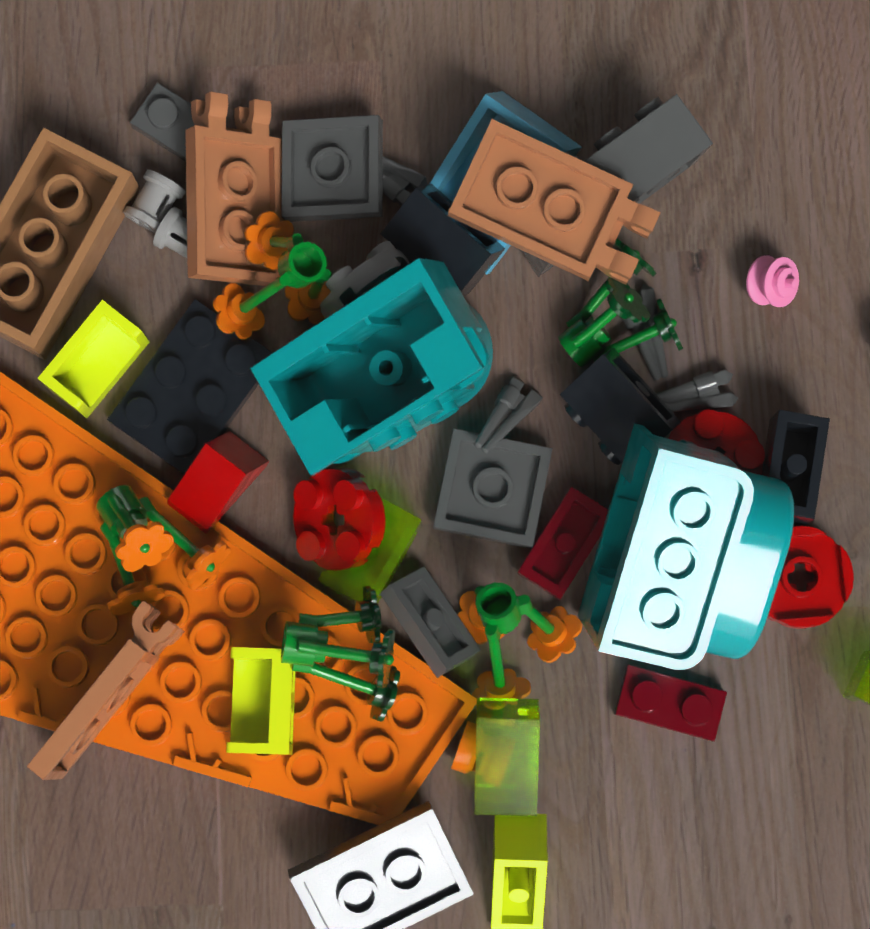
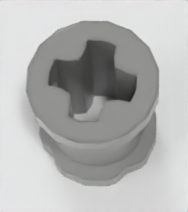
(153, 201)
(172, 232)

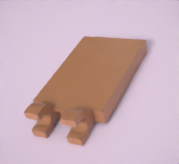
(228, 185)
(550, 204)
(105, 694)

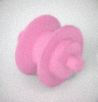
(772, 281)

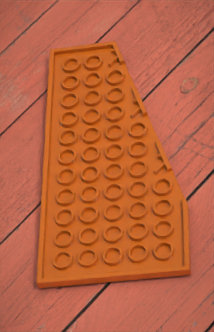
(63, 636)

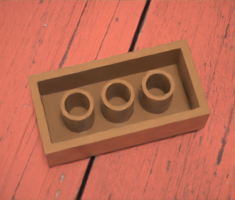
(54, 236)

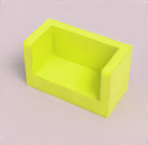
(94, 359)
(261, 702)

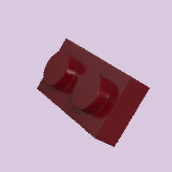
(564, 544)
(670, 703)

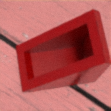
(216, 480)

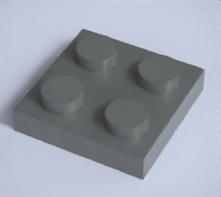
(332, 168)
(493, 492)

